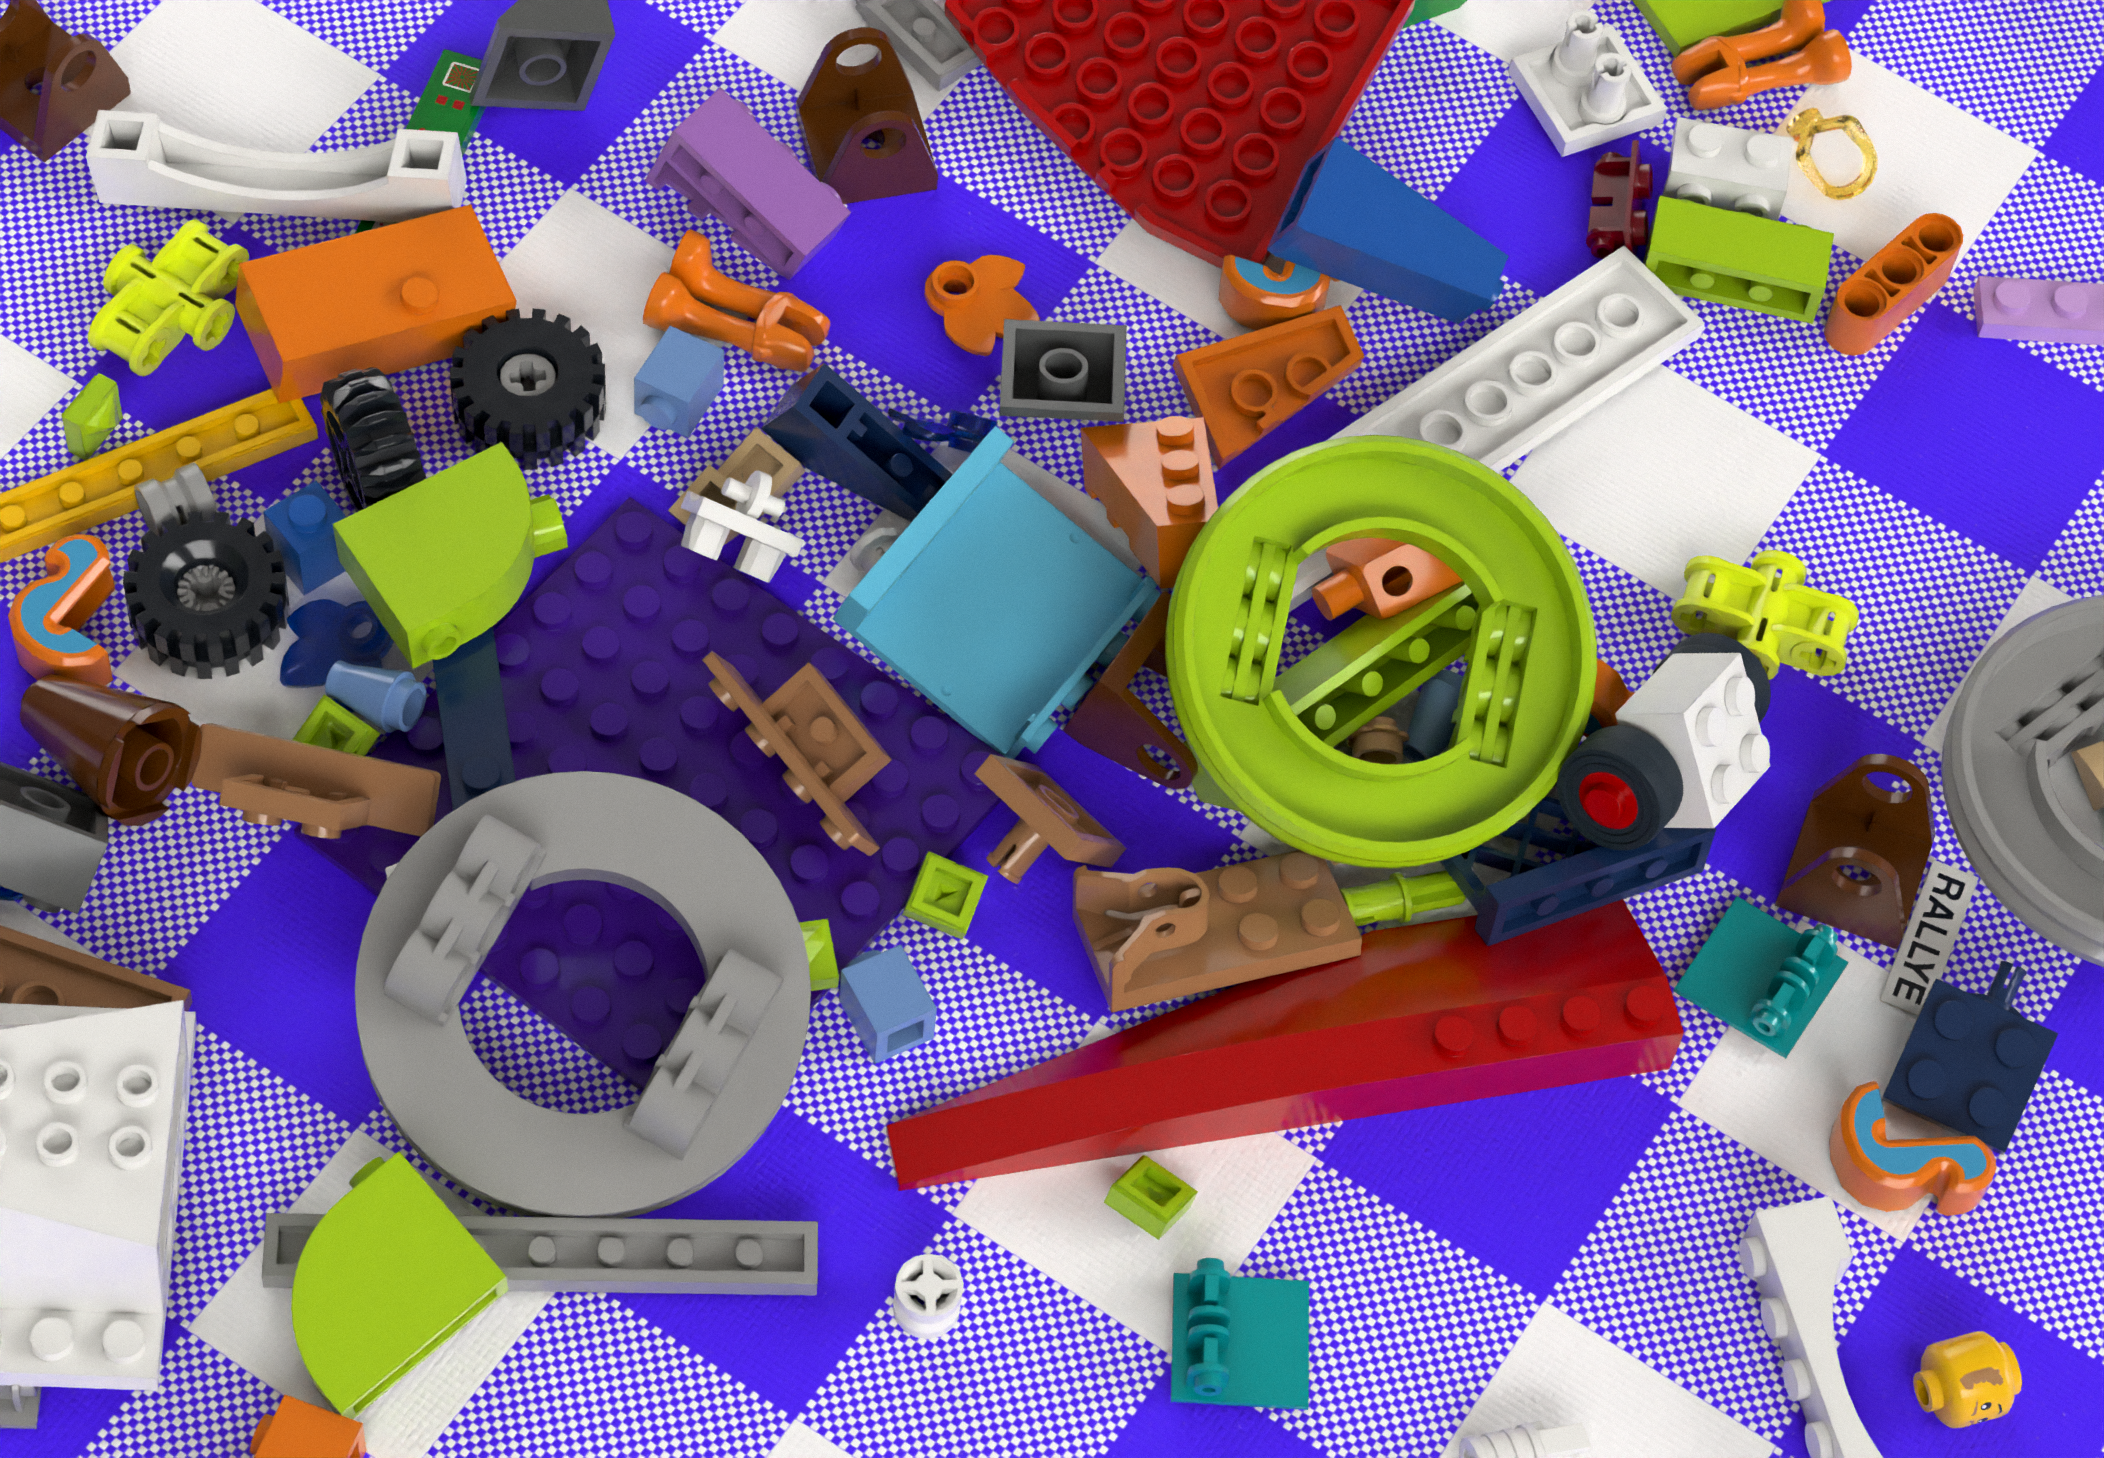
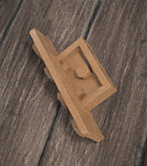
(816, 738)
(313, 784)

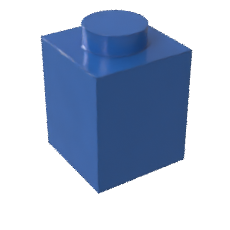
(305, 536)

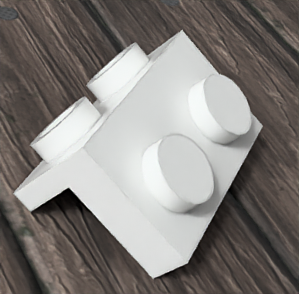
(1729, 168)

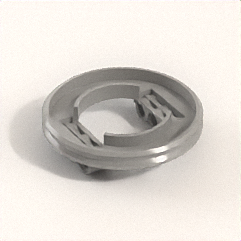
(2009, 726)
(707, 1090)

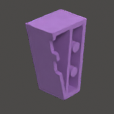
(749, 184)

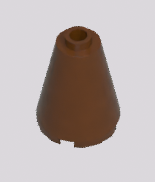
(114, 743)

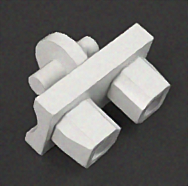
(712, 521)

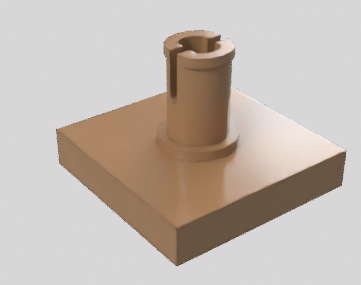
(1046, 818)

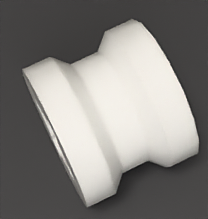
(929, 1279)

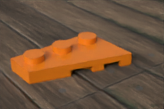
(1265, 377)

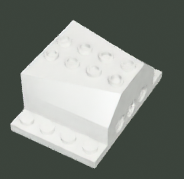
(89, 1189)

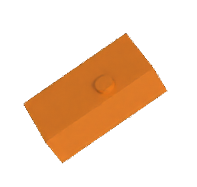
(370, 300)

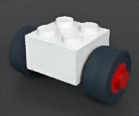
(1679, 749)

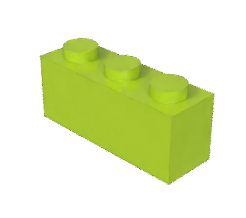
(1739, 259)

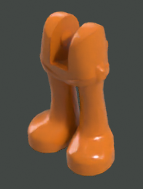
(1720, 67)
(783, 325)

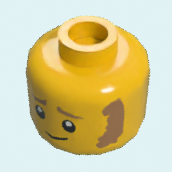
(1967, 1379)

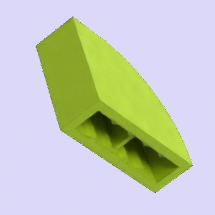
(443, 554)
(385, 1285)

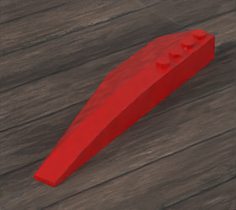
(1390, 1031)

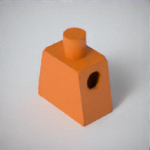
(1380, 578)

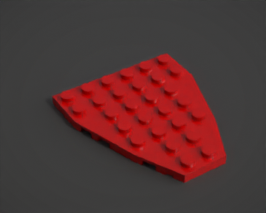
(1187, 105)

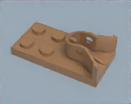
(1209, 926)

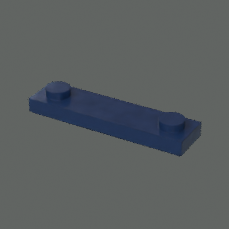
(473, 719)

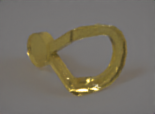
(1810, 122)

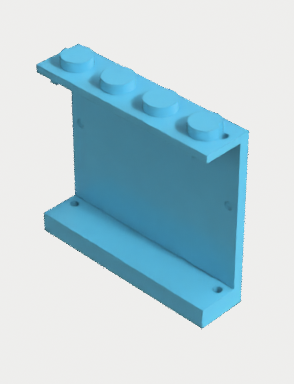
(996, 604)

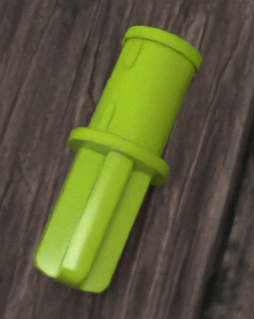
(1401, 897)

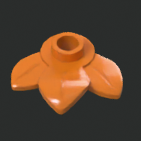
(984, 302)

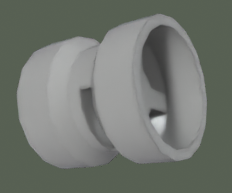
(175, 498)

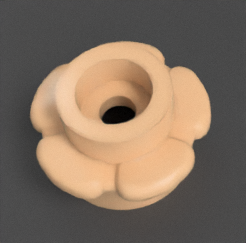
(1378, 741)

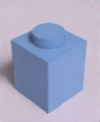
(678, 382)
(887, 1003)

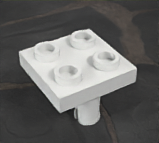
(1586, 87)

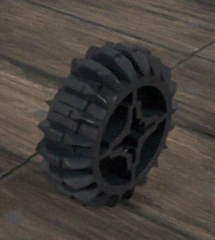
(369, 436)

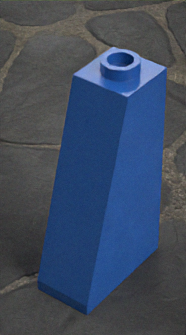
(1385, 237)

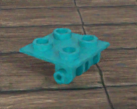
(1763, 975)
(1239, 1339)

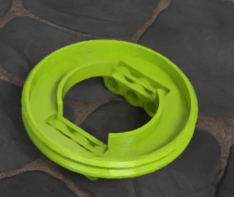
(1524, 676)

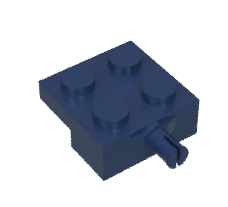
(1971, 1061)

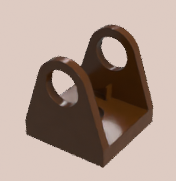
(75, 76)
(860, 103)
(1118, 723)
(1864, 828)

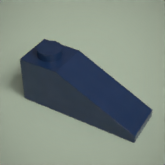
(854, 444)

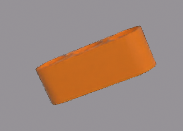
(1893, 284)

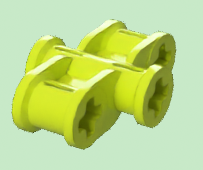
(167, 298)
(1774, 610)

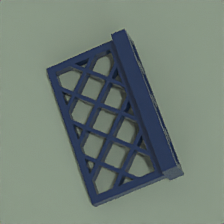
(1578, 883)

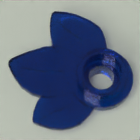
(962, 430)
(327, 637)

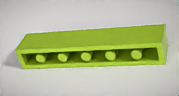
(1369, 670)

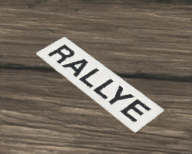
(1929, 936)

